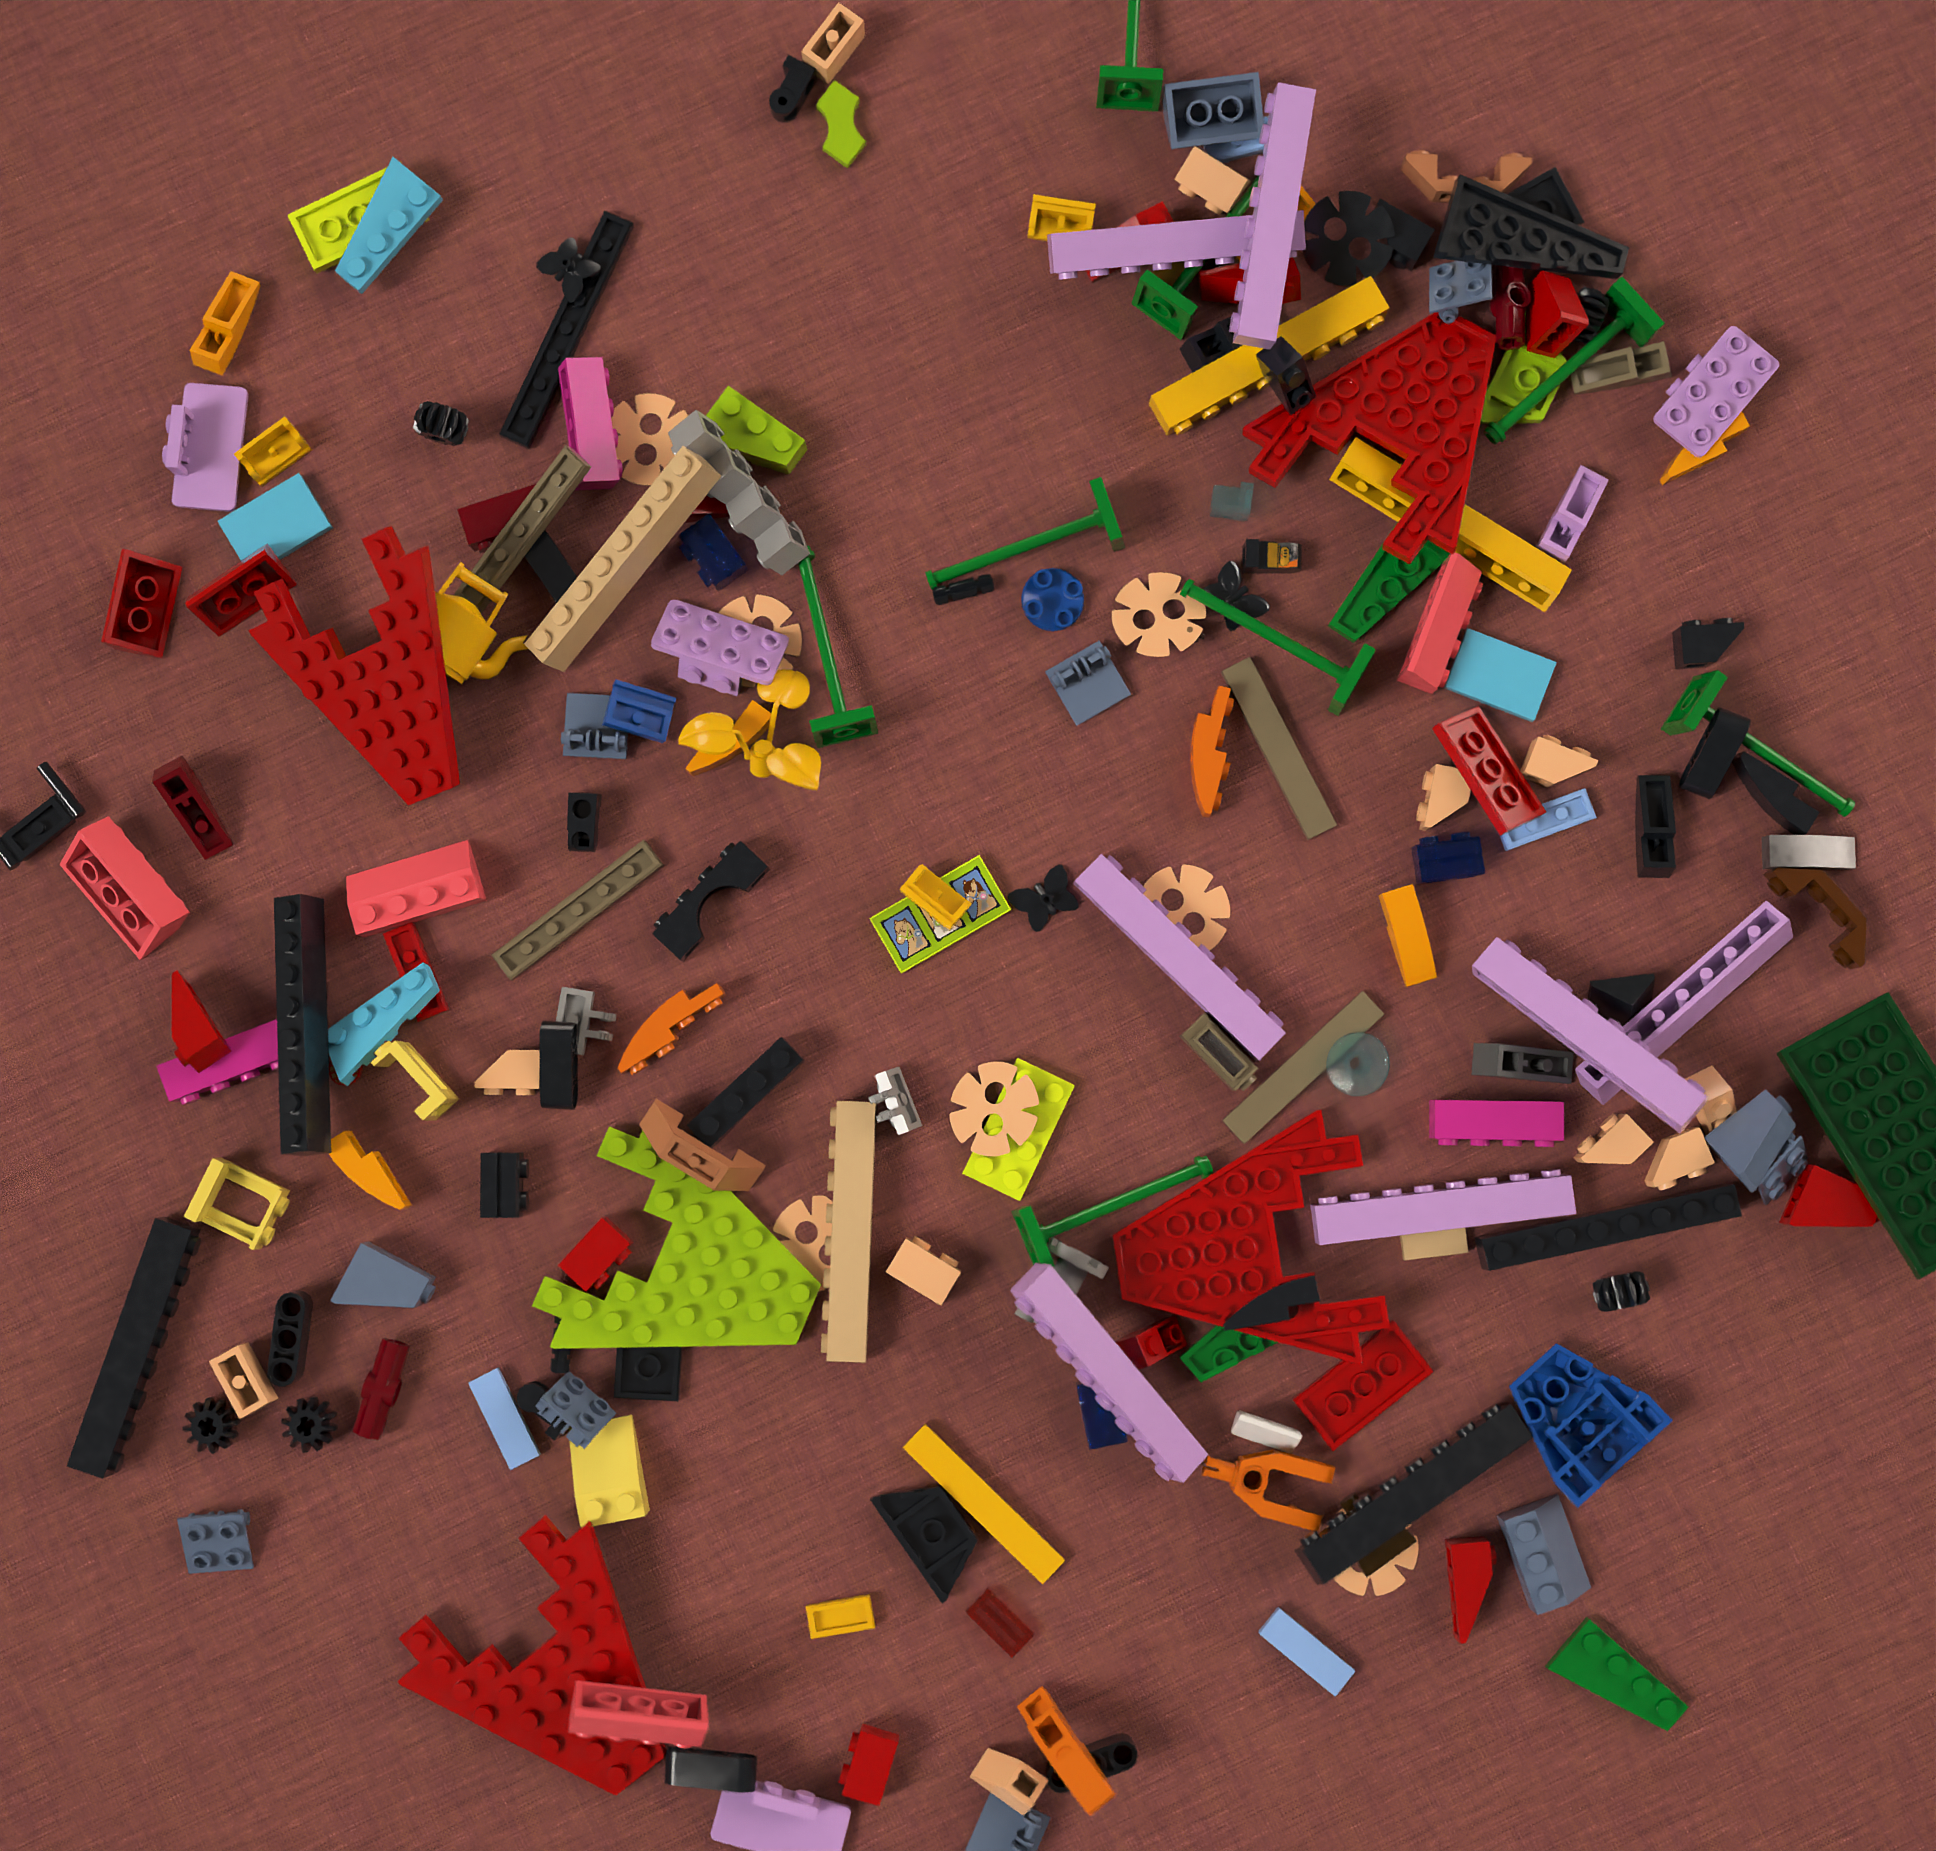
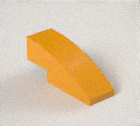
(225, 323)
(1686, 462)
(751, 724)
(1408, 935)
(367, 1170)

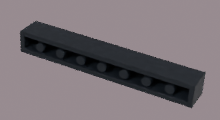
(302, 1025)
(1608, 1226)
(134, 1348)
(1413, 1493)

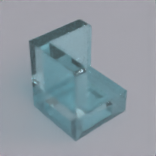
(1232, 502)

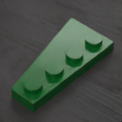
(1382, 587)
(1220, 1351)
(1609, 1671)

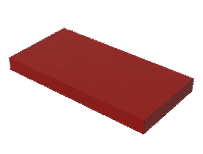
(1489, 770)
(1355, 1394)

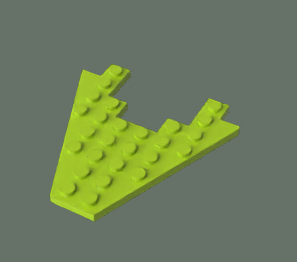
(712, 1284)

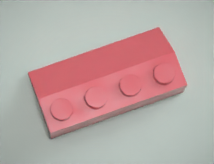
(1440, 624)
(123, 886)
(414, 889)
(638, 1714)

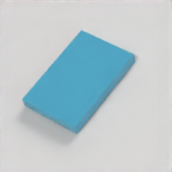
(281, 517)
(1500, 675)

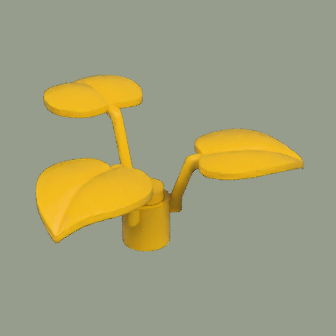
(795, 764)

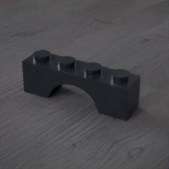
(682, 927)
(745, 1092)

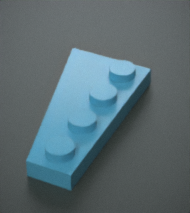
(389, 221)
(370, 1025)

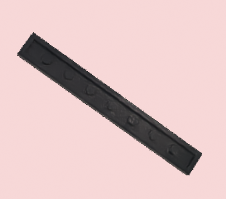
(565, 333)

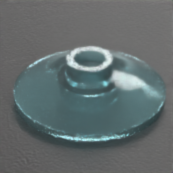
(1372, 1067)

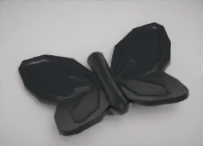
(569, 267)
(1226, 590)
(1046, 900)

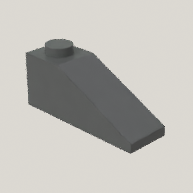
(1522, 1063)

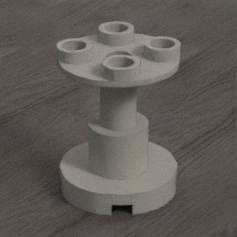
(1071, 1267)

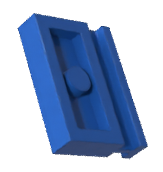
(639, 711)

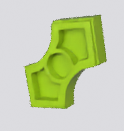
(838, 108)

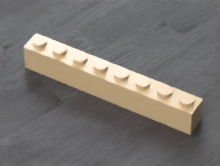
(622, 559)
(851, 1231)

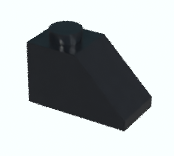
(1409, 238)

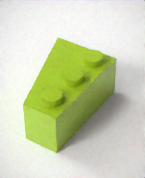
(756, 433)

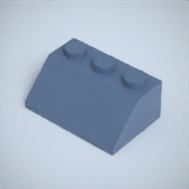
(1213, 110)
(1544, 1554)

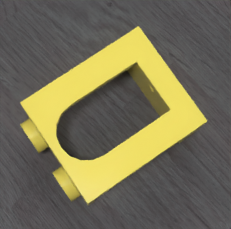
(440, 1093)
(208, 1189)

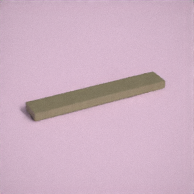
(527, 524)
(1278, 748)
(577, 910)
(1299, 1069)

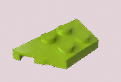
(1515, 379)

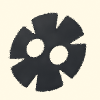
(1372, 227)

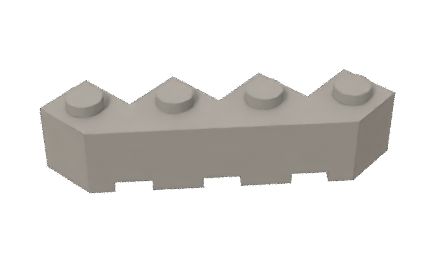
(750, 507)

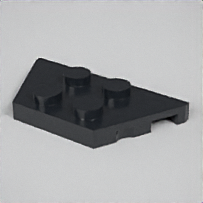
(930, 1533)

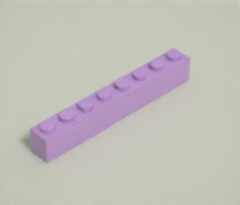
(1273, 215)
(1155, 245)
(1179, 957)
(1699, 989)
(1589, 1034)
(1442, 1208)
(1108, 1372)

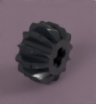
(1596, 307)
(441, 423)
(1621, 1291)
(201, 1429)
(313, 1436)

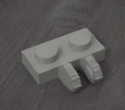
(576, 1007)
(899, 1102)

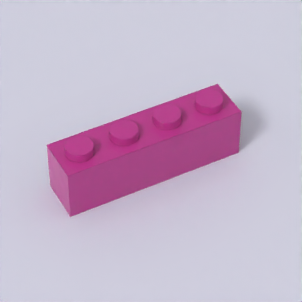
(589, 420)
(250, 1053)
(1496, 1121)

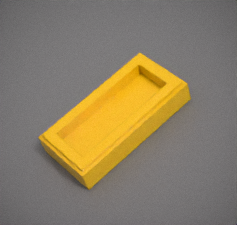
(840, 1616)

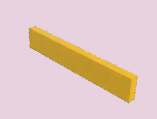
(983, 1503)

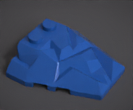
(1583, 1420)

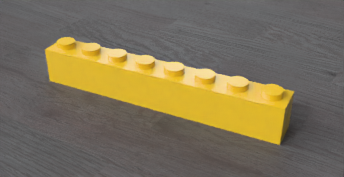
(1239, 371)
(1480, 541)

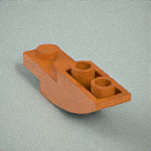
(1206, 763)
(657, 1032)
(1065, 1751)

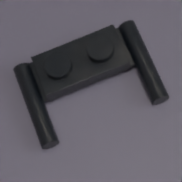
(42, 824)

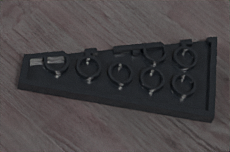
(1507, 232)

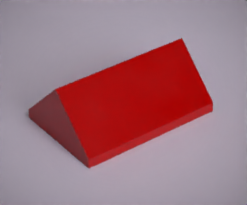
(231, 595)
(141, 604)

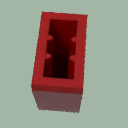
(1553, 314)
(1827, 1201)

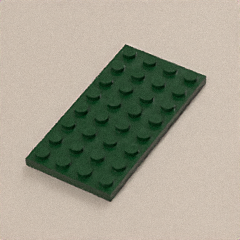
(1878, 1107)

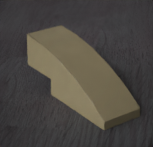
(1622, 369)

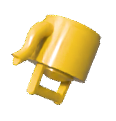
(467, 634)

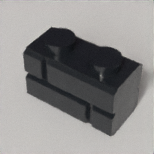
(503, 1185)

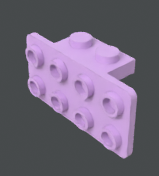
(1715, 391)
(203, 445)
(718, 648)
(780, 1820)

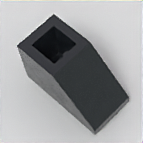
(1286, 375)
(1701, 644)

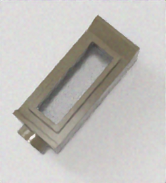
(1219, 1053)

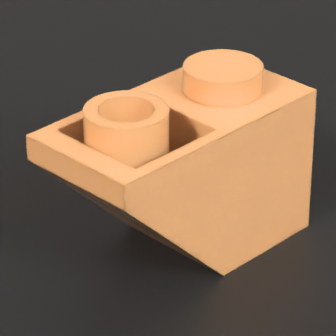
(1551, 763)
(1444, 795)
(512, 1071)
(1719, 1102)
(1617, 1143)
(1679, 1156)
(1009, 1780)

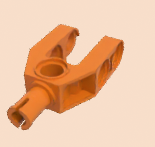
(1263, 1463)

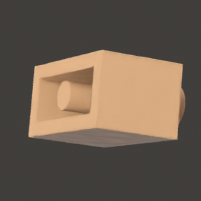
(834, 42)
(1211, 180)
(924, 1270)
(243, 1380)

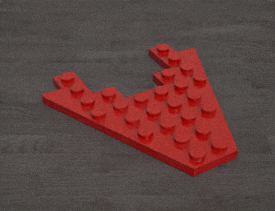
(1415, 398)
(385, 696)
(1220, 1248)
(535, 1697)

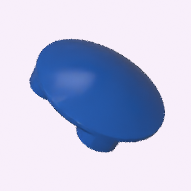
(1052, 599)

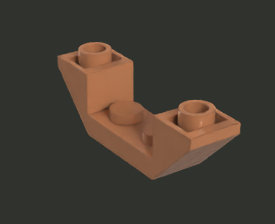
(1422, 171)
(694, 1156)

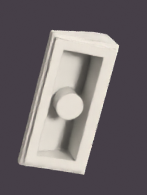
(1265, 1431)

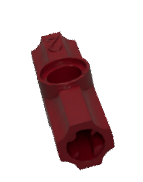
(1510, 306)
(381, 1388)

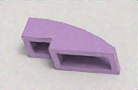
(1572, 514)

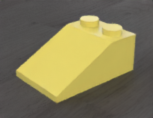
(609, 1475)

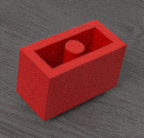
(596, 1254)
(870, 1764)

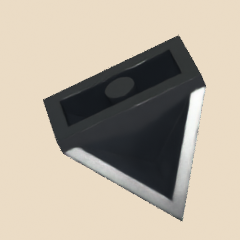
(1621, 996)

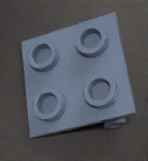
(1458, 285)
(1088, 682)
(584, 729)
(1790, 1163)
(577, 1407)
(216, 1541)
(1006, 1829)

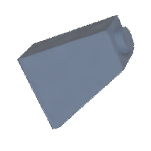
(1753, 1137)
(383, 1280)

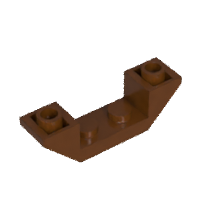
(1850, 945)

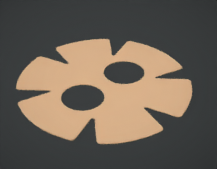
(631, 436)
(777, 613)
(1155, 639)
(1192, 886)
(1015, 1121)
(806, 1253)
(1384, 1579)

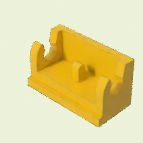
(1058, 216)
(272, 451)
(935, 897)

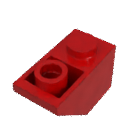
(1152, 1342)

